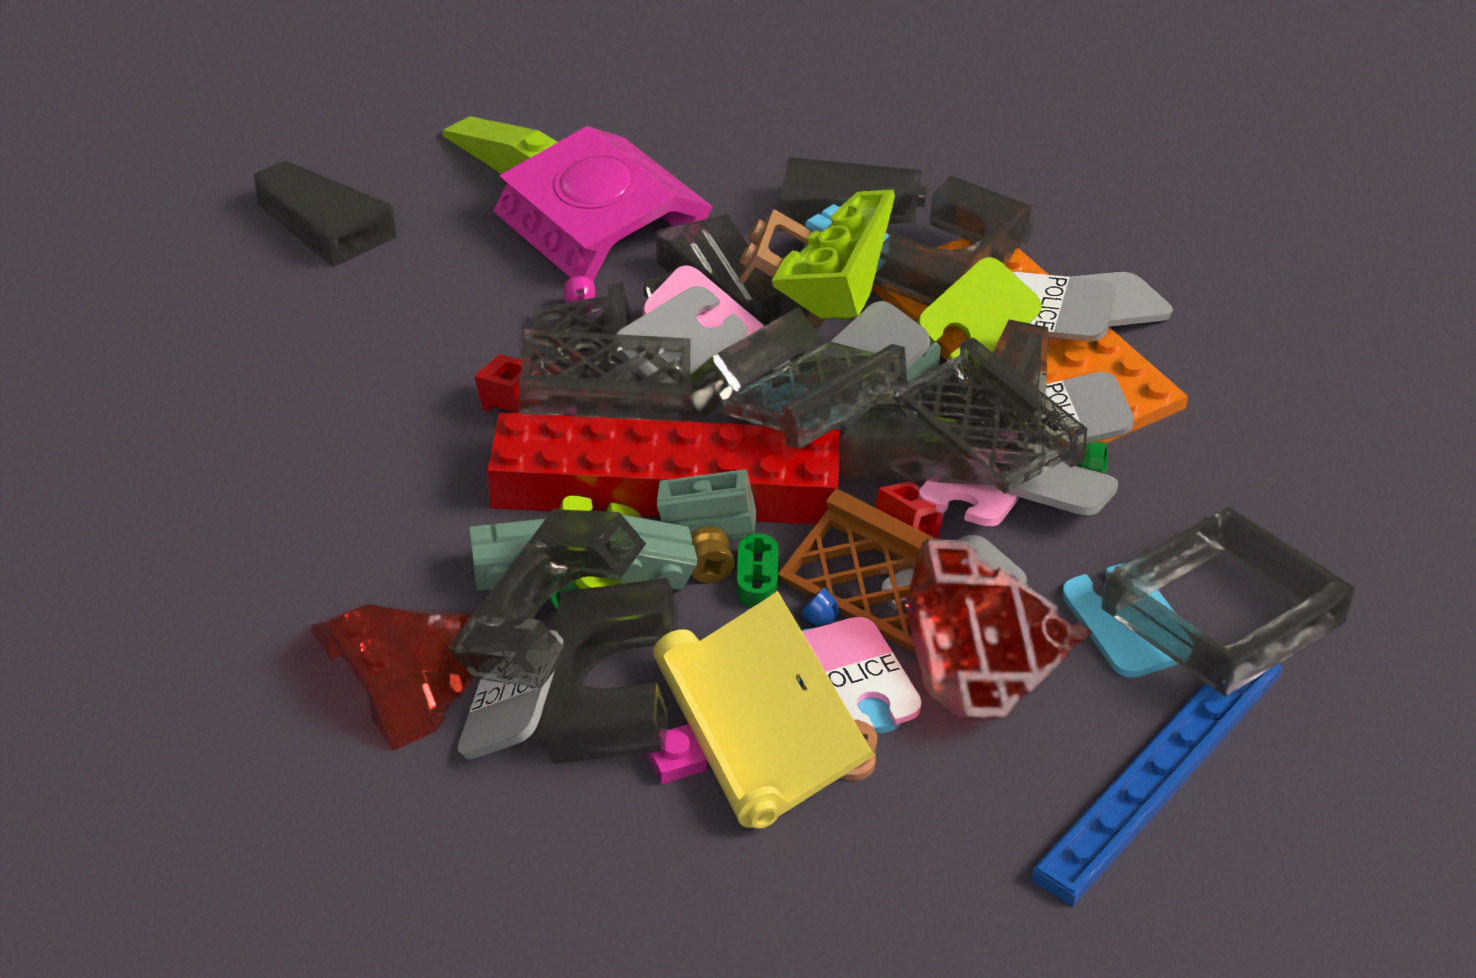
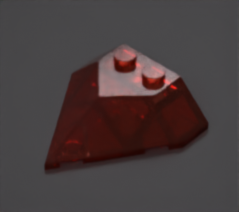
(981, 632)
(400, 664)

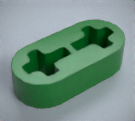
(756, 570)

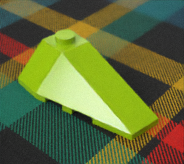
(497, 143)
(840, 263)

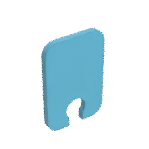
(1121, 646)

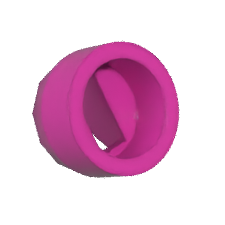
(578, 284)

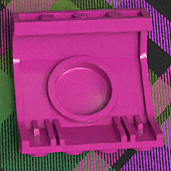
(589, 196)

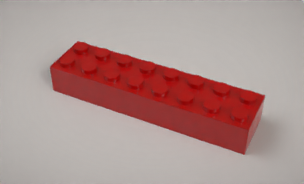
(622, 461)

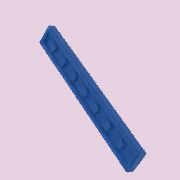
(1145, 788)

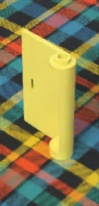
(753, 718)

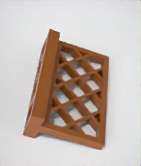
(873, 531)

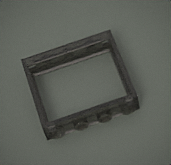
(1321, 597)

